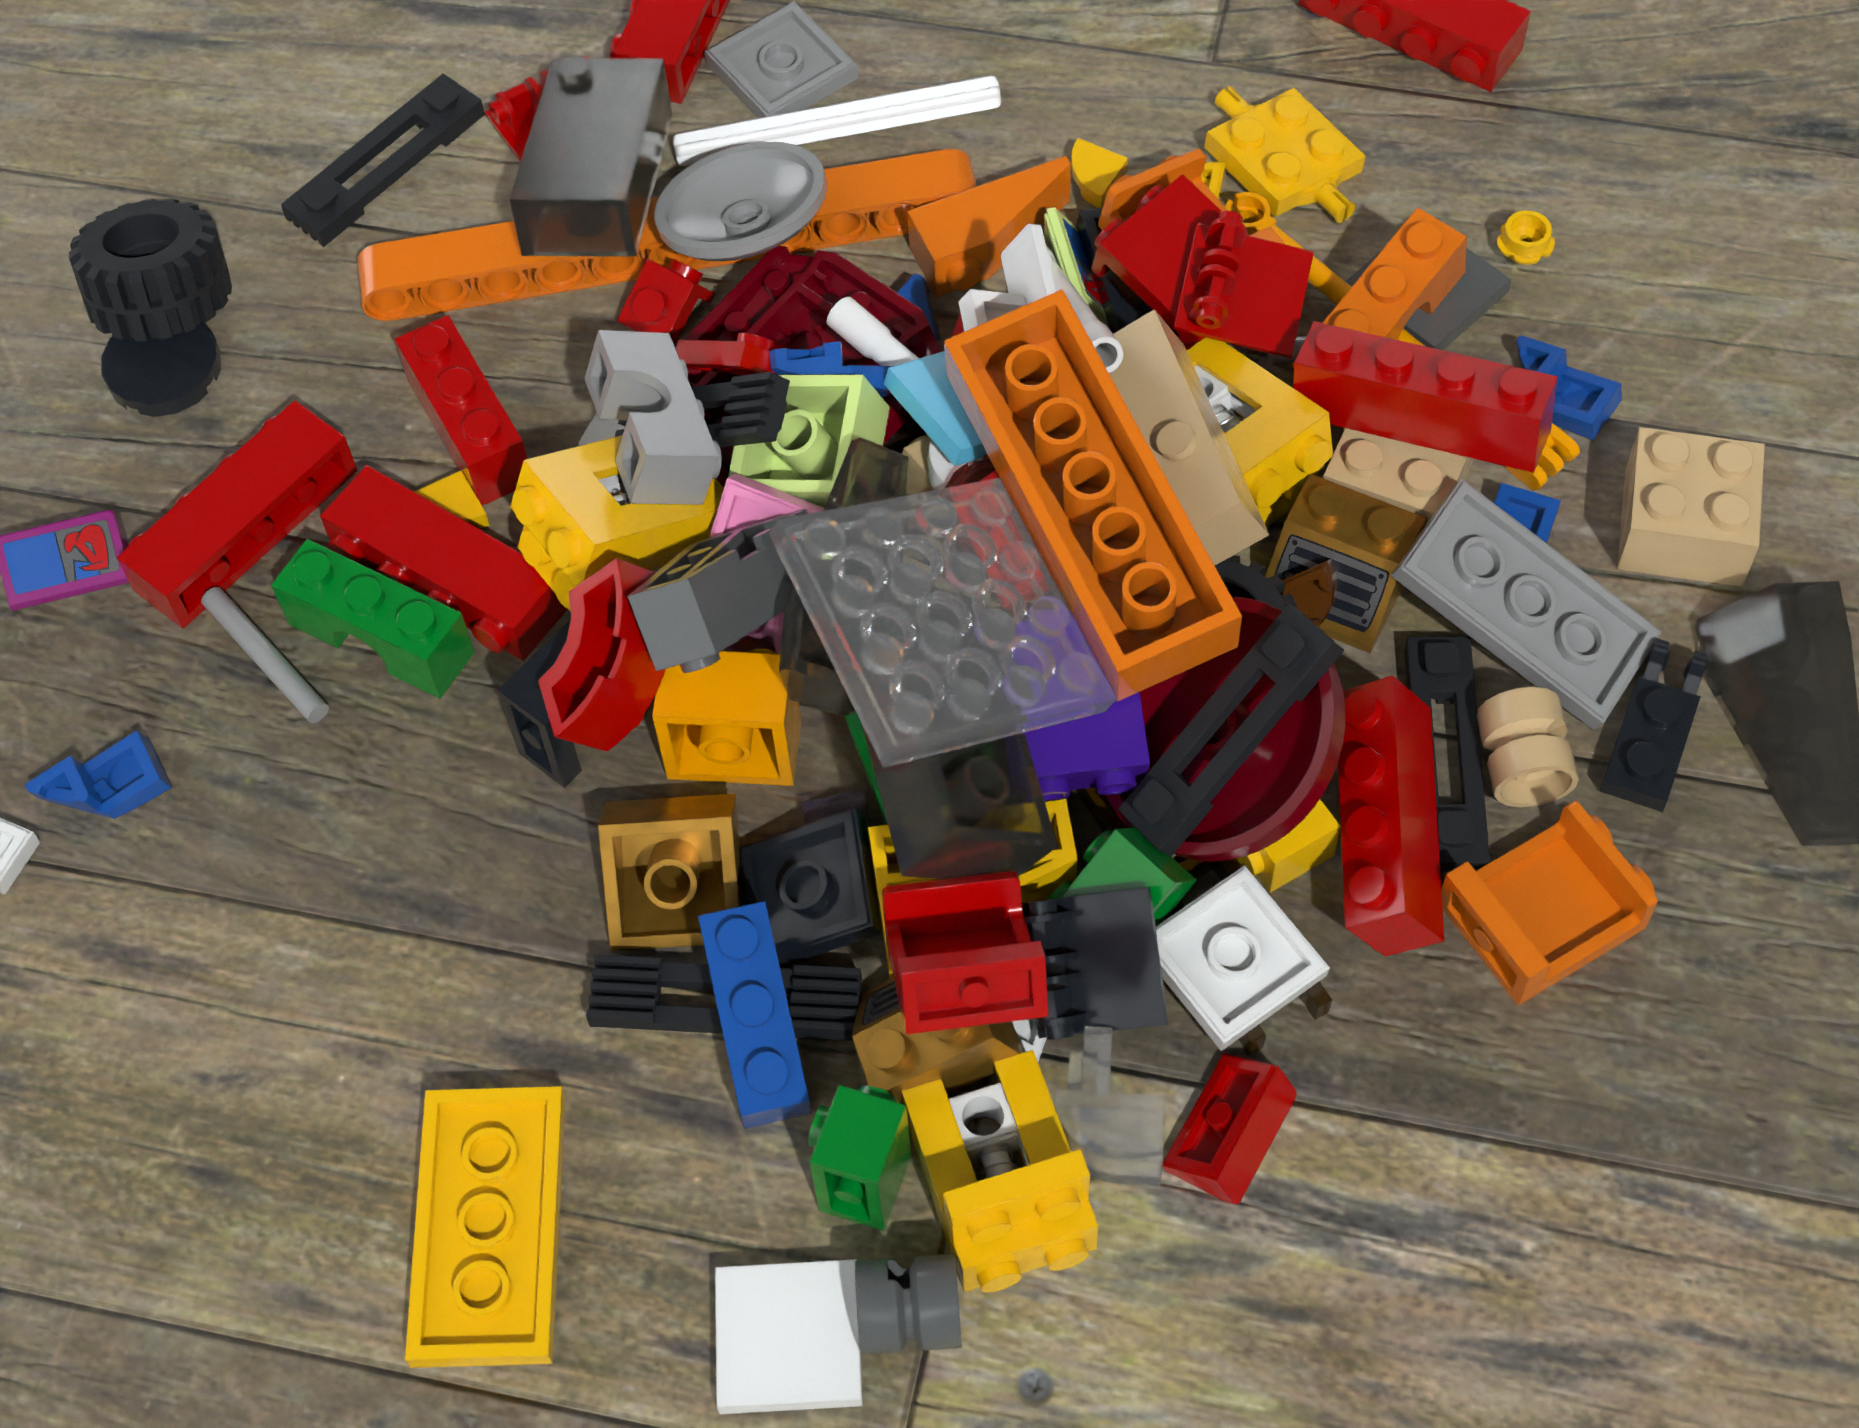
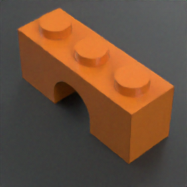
(1408, 274)

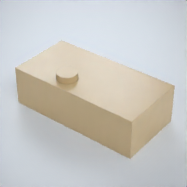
(1186, 437)

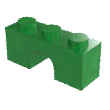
(409, 631)

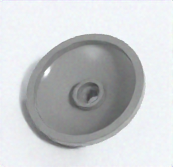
(741, 201)

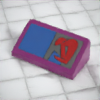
(62, 559)

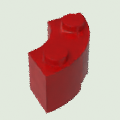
(604, 669)

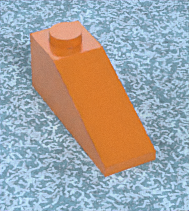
(964, 234)

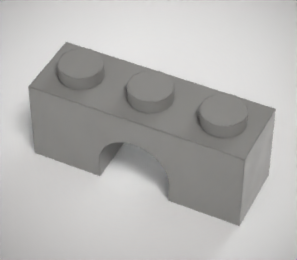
(665, 443)

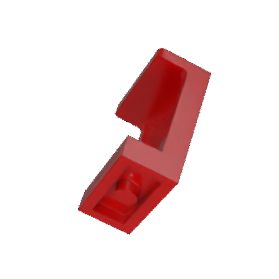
(1155, 246)
(963, 953)

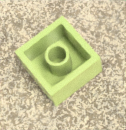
(815, 435)

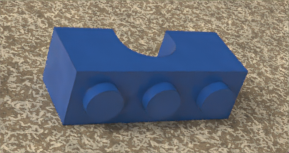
(754, 1015)

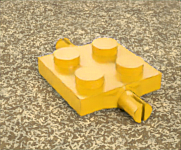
(1285, 152)

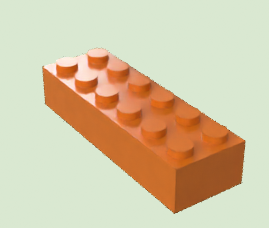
(1092, 495)

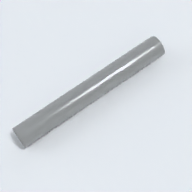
(265, 655)

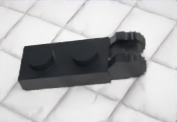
(1654, 732)

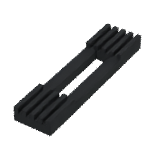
(328, 208)
(755, 405)
(1289, 653)
(1441, 671)
(629, 993)

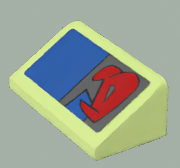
(1070, 256)

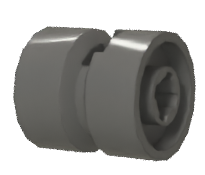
(907, 1304)

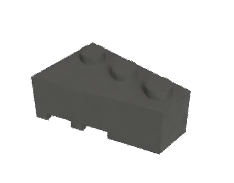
(712, 596)

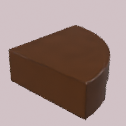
(1314, 590)

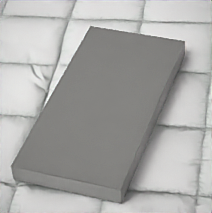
(1527, 604)

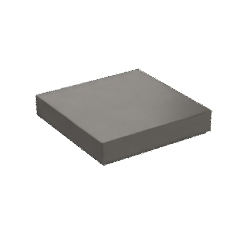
(781, 63)

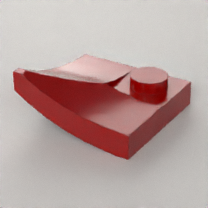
(739, 357)

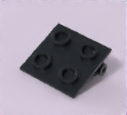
(1098, 962)

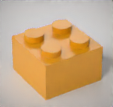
(728, 721)

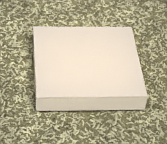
(1235, 958)
(787, 1337)

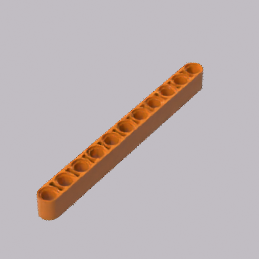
(487, 265)

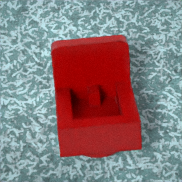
(663, 298)

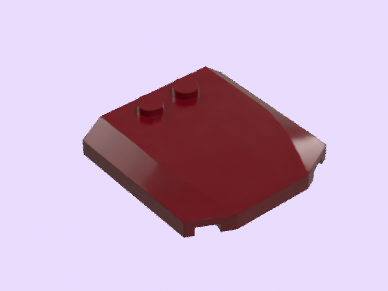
(789, 303)

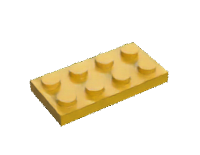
(487, 1228)

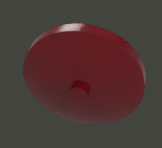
(1283, 773)

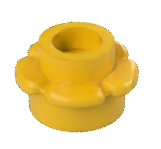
(1526, 237)

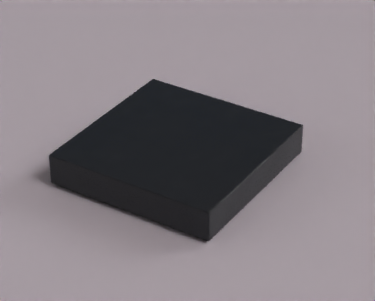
(814, 885)

